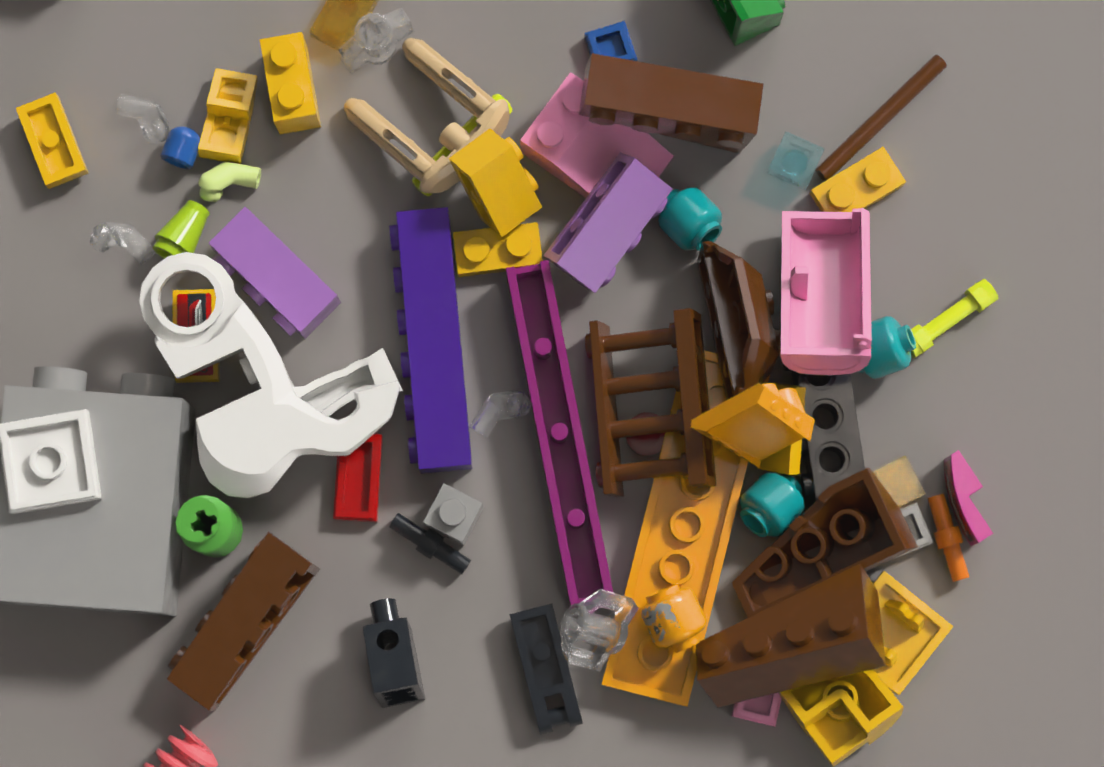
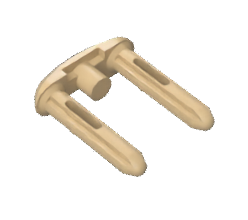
(439, 174)

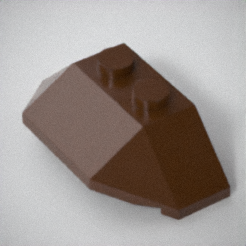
(738, 318)

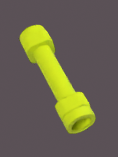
(976, 298)

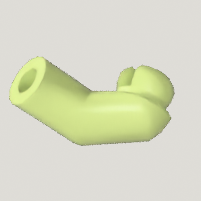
(225, 175)

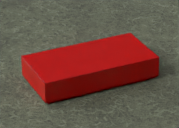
(359, 482)

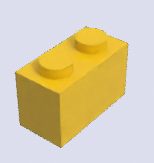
(290, 83)
(497, 181)

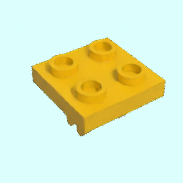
(909, 632)

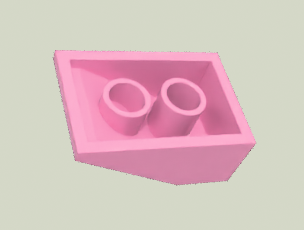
(582, 150)

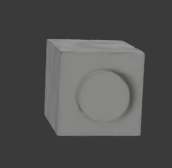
(453, 514)

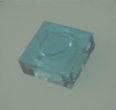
(795, 160)

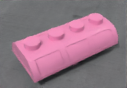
(826, 292)

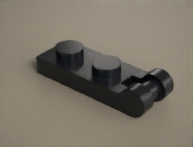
(545, 666)

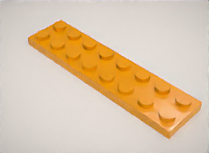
(683, 544)

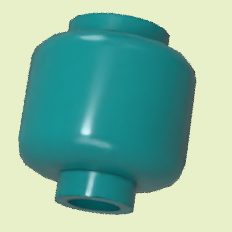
(690, 218)
(889, 347)
(771, 504)

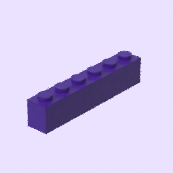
(433, 341)

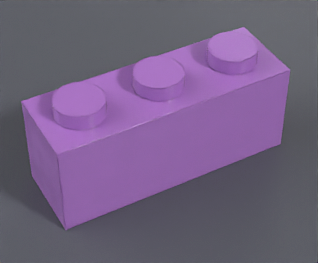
(608, 222)
(273, 274)

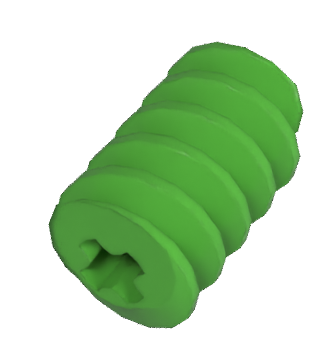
(194, 519)

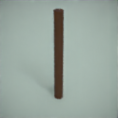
(881, 118)

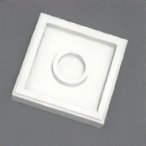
(49, 461)

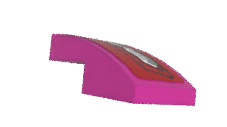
(960, 484)

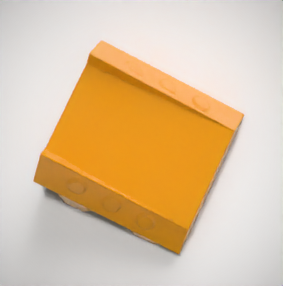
(757, 422)

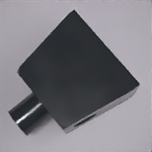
(394, 671)

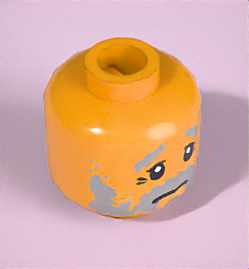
(674, 617)

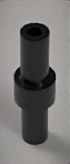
(430, 543)

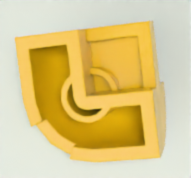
(844, 712)

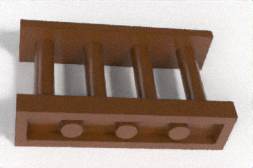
(687, 377)

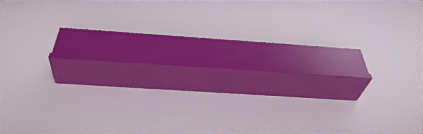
(559, 431)

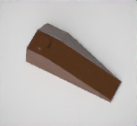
(842, 528)

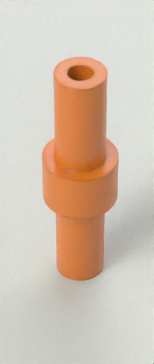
(948, 537)

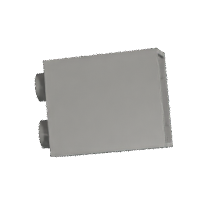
(113, 549)

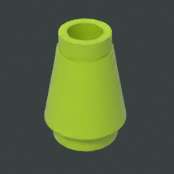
(182, 230)

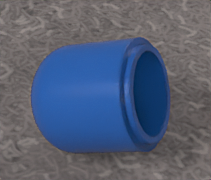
(181, 147)

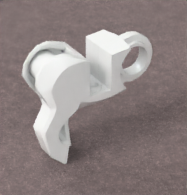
(261, 434)

